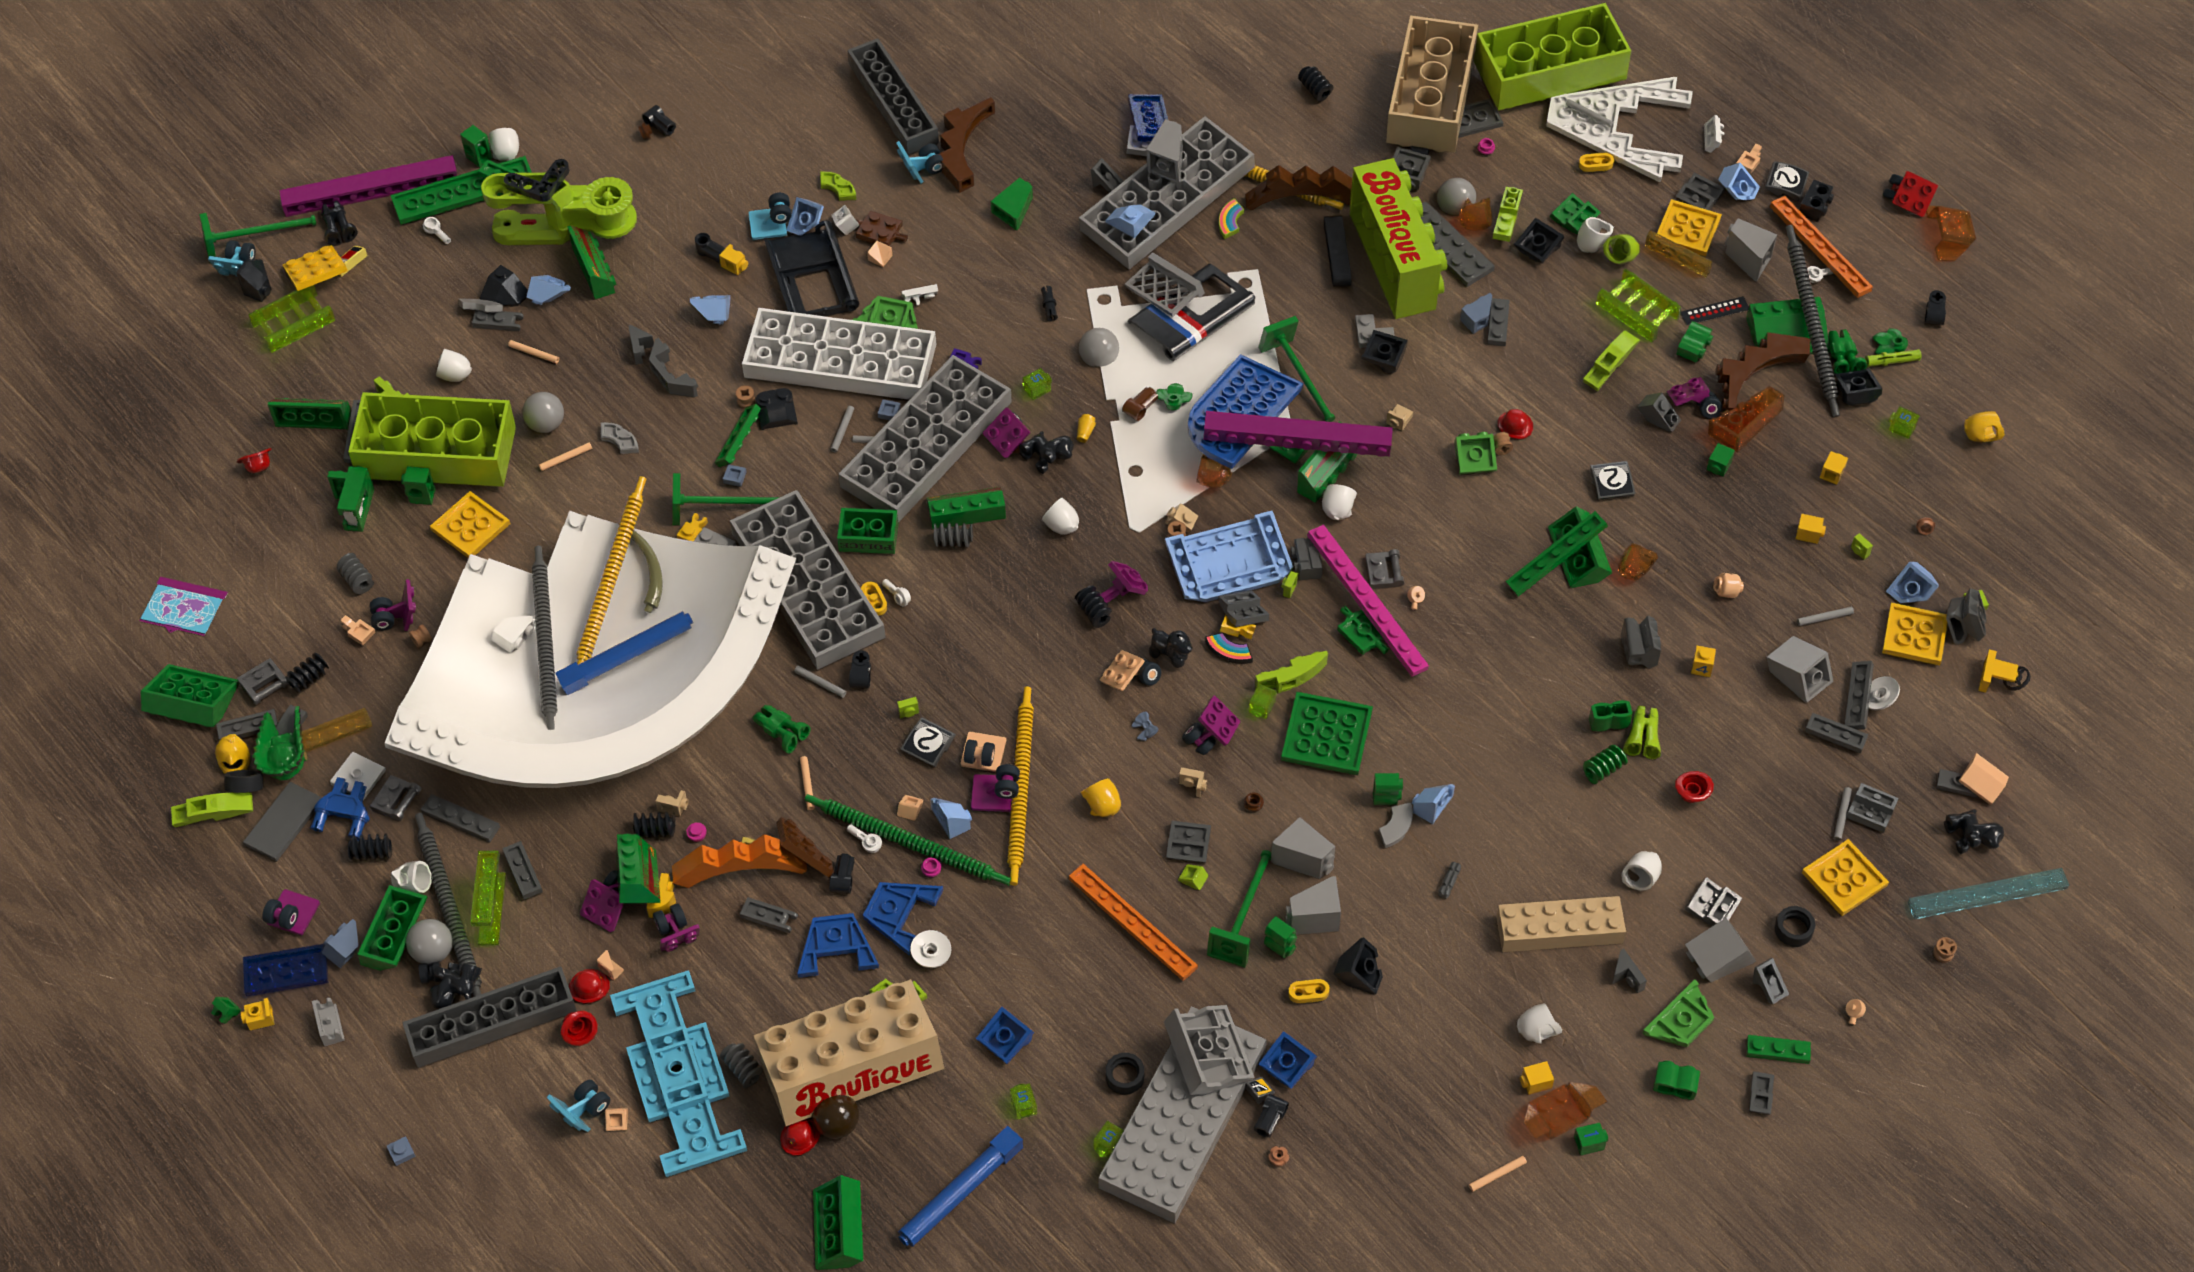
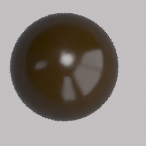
(836, 1116)

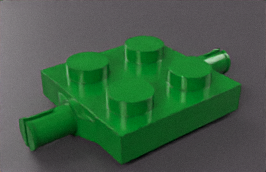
(1361, 632)

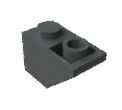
(1659, 411)

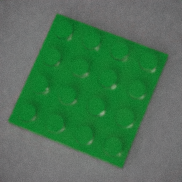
(1327, 733)

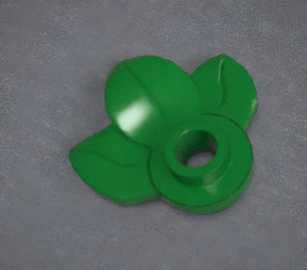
(1890, 341)
(1174, 396)

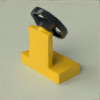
(2002, 670)

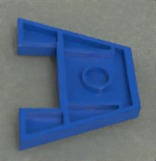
(892, 906)
(834, 937)

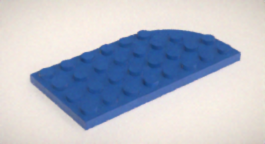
(1241, 389)

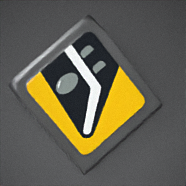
(1259, 1089)

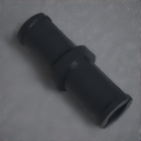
(1049, 303)

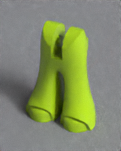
(1634, 741)

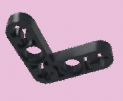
(539, 187)

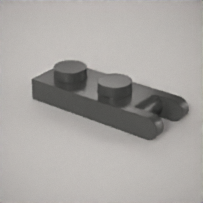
(497, 320)
(767, 914)

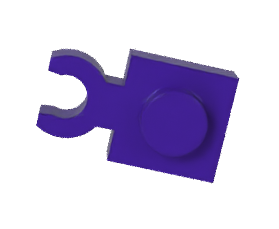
(966, 357)

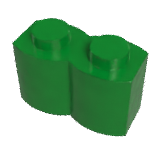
(1694, 342)
(1613, 715)
(1387, 789)
(1280, 937)
(1676, 1080)

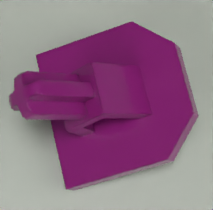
(1126, 581)

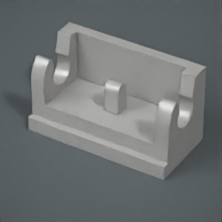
(328, 1022)

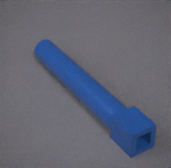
(577, 675)
(1000, 1151)

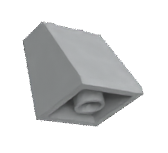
(1165, 152)
(1750, 247)
(1801, 667)
(1303, 850)
(1315, 909)
(1719, 951)

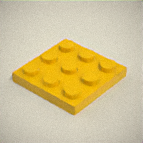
(1689, 226)
(314, 267)
(470, 524)
(1915, 634)
(1845, 877)

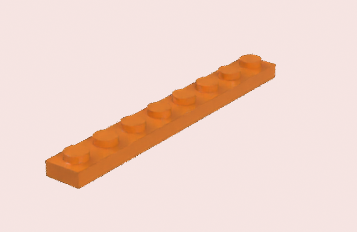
(1821, 247)
(1133, 922)

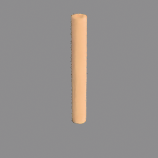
(532, 351)
(563, 457)
(806, 780)
(1497, 1173)

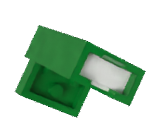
(355, 495)

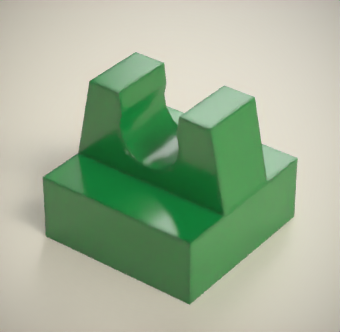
(226, 1006)

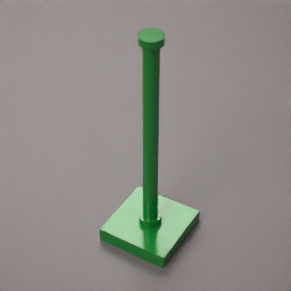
(211, 237)
(1280, 335)
(680, 499)
(1229, 945)

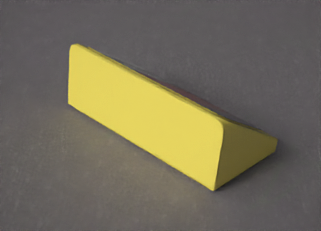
(353, 257)

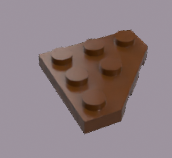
(801, 846)

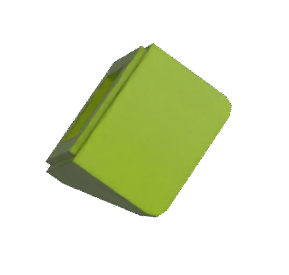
(1193, 876)

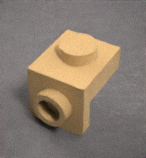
(1182, 514)

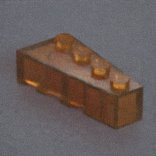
(1745, 421)

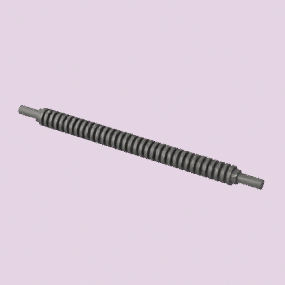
(1812, 321)
(544, 639)
(445, 897)

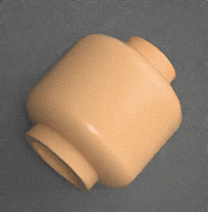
(1728, 585)

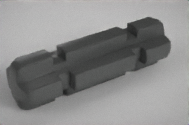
(1449, 880)

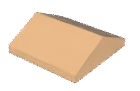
(1983, 779)

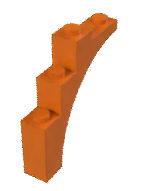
(735, 856)

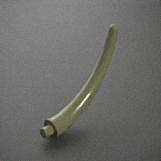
(655, 575)

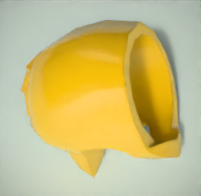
(1979, 427)
(230, 750)
(1102, 798)

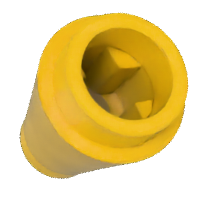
(1085, 427)

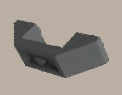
(680, 386)

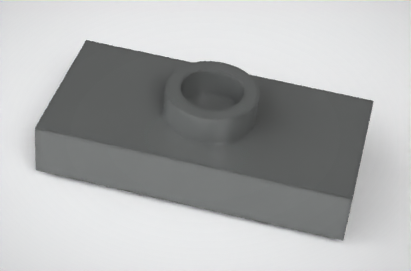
(1950, 782)

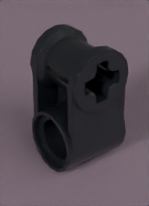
(1935, 308)
(860, 670)

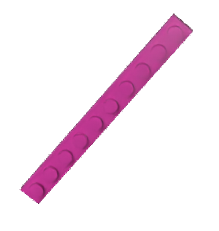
(1368, 601)

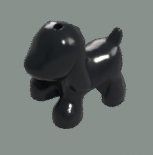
(1047, 450)
(1175, 646)
(1973, 833)
(453, 983)

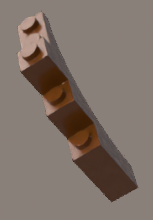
(960, 126)
(1282, 183)
(1772, 350)

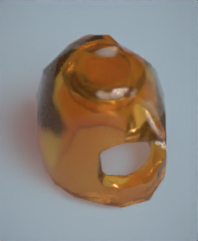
(1477, 215)
(1212, 473)
(1636, 562)

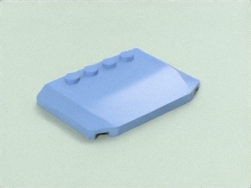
(1230, 558)

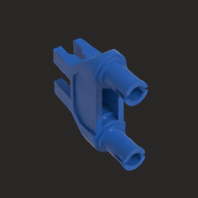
(342, 805)

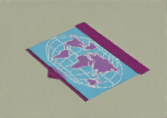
(183, 606)

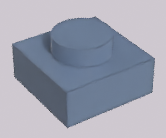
(888, 409)
(734, 475)
(401, 1151)

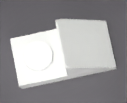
(845, 220)

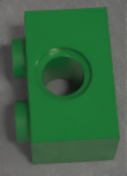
(476, 146)
(418, 485)

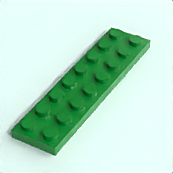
(447, 193)

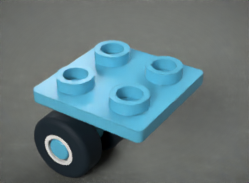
(928, 158)
(772, 221)
(234, 257)
(587, 1099)

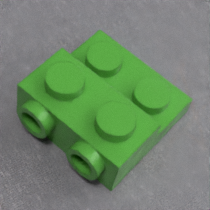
(1475, 453)

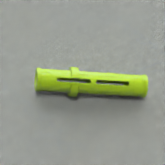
(1891, 358)

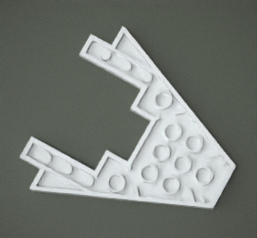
(1608, 103)

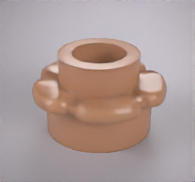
(1925, 525)
(1278, 1161)

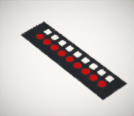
(1715, 310)

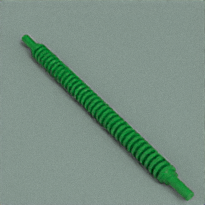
(907, 839)

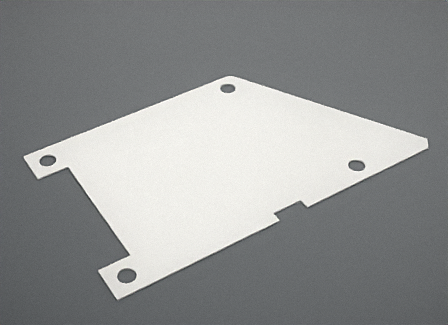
(1161, 437)

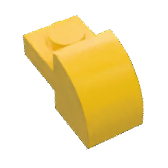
(667, 896)

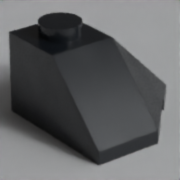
(254, 279)
(504, 288)
(1359, 967)

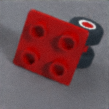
(1911, 192)

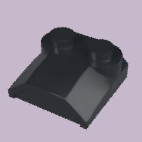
(1539, 241)
(1385, 351)
(1858, 387)
(776, 408)

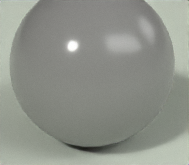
(1453, 195)
(1098, 347)
(543, 412)
(429, 941)

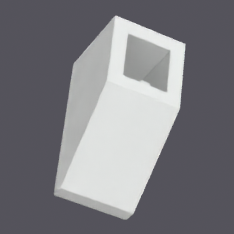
(512, 631)

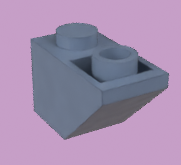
(1476, 315)
(342, 945)

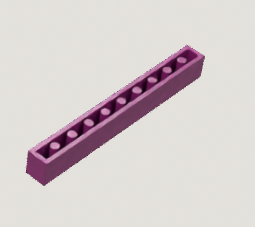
(365, 185)
(1298, 433)

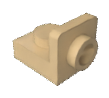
(1399, 417)
(1193, 778)
(670, 804)

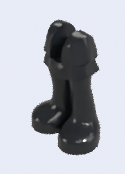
(334, 215)

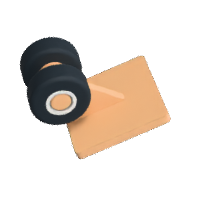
(1128, 666)
(983, 751)

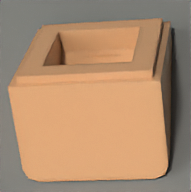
(909, 807)
(616, 1119)

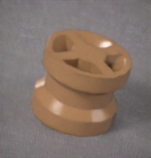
(745, 396)
(1502, 443)
(1176, 526)
(420, 636)
(1947, 945)

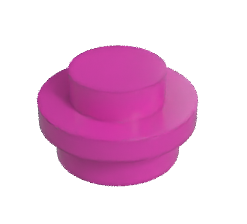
(1486, 146)
(696, 832)
(931, 867)

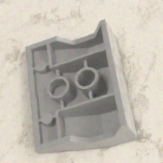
(1208, 1049)

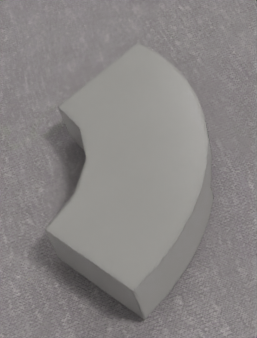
(482, 305)
(620, 437)
(1397, 826)

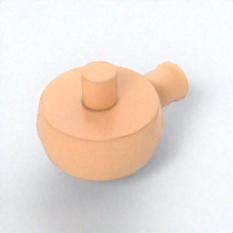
(1415, 595)
(1855, 1009)

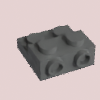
(1414, 163)

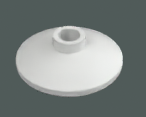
(1883, 693)
(932, 941)

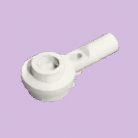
(432, 225)
(1817, 274)
(901, 595)
(870, 842)

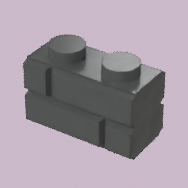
(1307, 558)

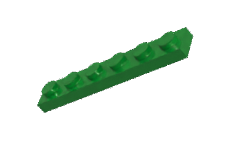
(1556, 553)

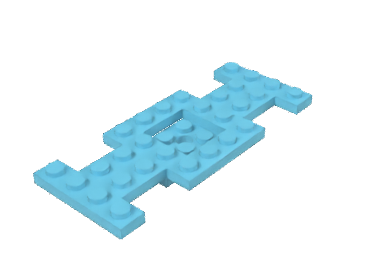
(685, 1092)

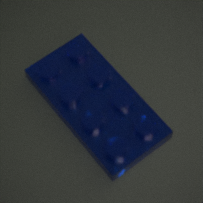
(1147, 114)
(285, 970)

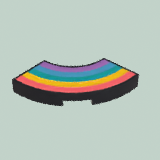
(1223, 647)

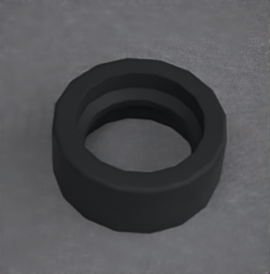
(243, 781)
(1791, 939)
(1125, 1088)

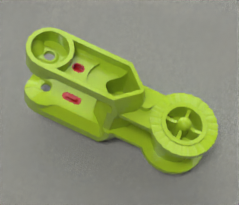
(597, 207)

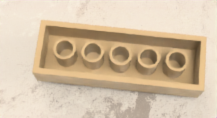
(1561, 924)

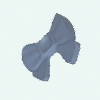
(1142, 720)

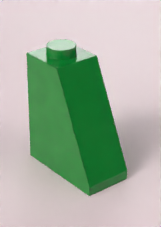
(1013, 203)

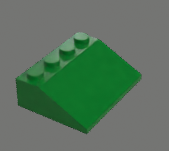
(1782, 318)
(188, 695)

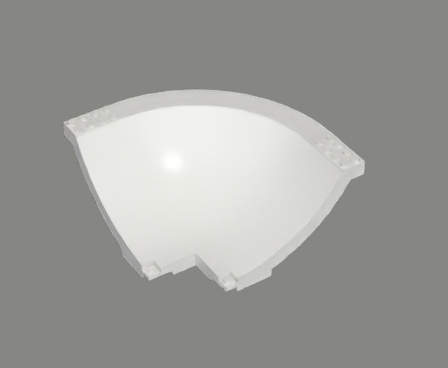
(482, 706)

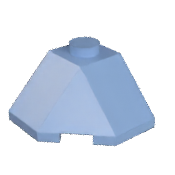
(1739, 182)
(804, 216)
(1130, 219)
(546, 289)
(713, 307)
(1913, 584)
(1432, 801)
(951, 816)

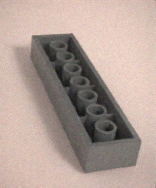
(893, 96)
(489, 1017)

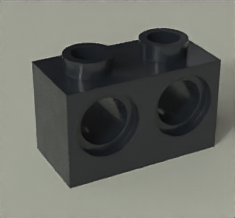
(1816, 200)

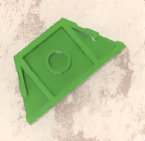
(889, 312)
(1683, 1018)

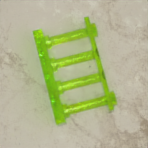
(1630, 317)
(298, 329)
(488, 898)

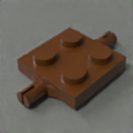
(880, 228)

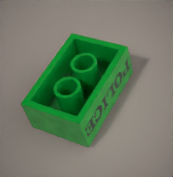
(867, 530)

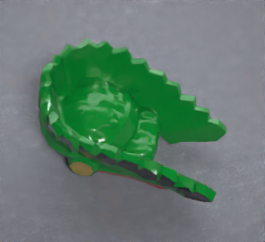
(279, 754)

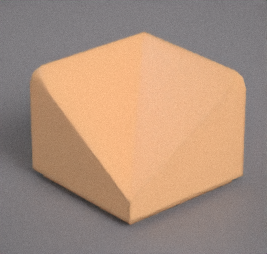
(879, 254)
(608, 966)

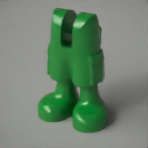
(1842, 348)
(775, 724)

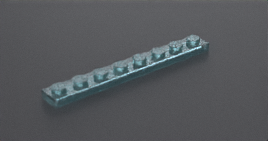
(1988, 893)

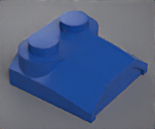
(1005, 1035)
(1287, 1060)

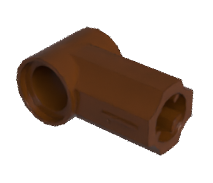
(1137, 407)

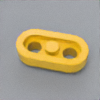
(1596, 162)
(877, 598)
(1308, 990)

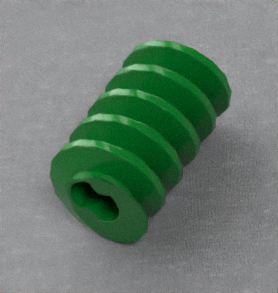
(1604, 763)

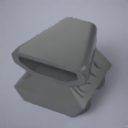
(1967, 616)
(1641, 642)

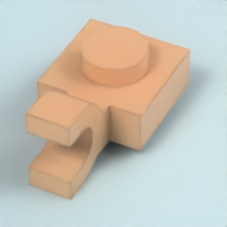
(1751, 159)
(358, 631)

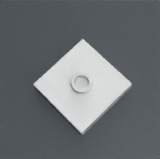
(359, 769)

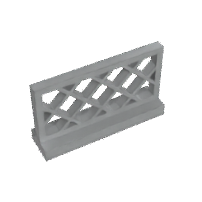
(1173, 276)

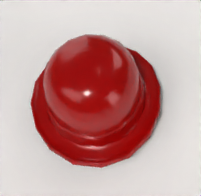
(1516, 424)
(256, 462)
(1694, 786)
(589, 986)
(579, 1028)
(799, 1137)

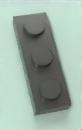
(1498, 322)
(244, 726)
(1836, 733)
(522, 870)

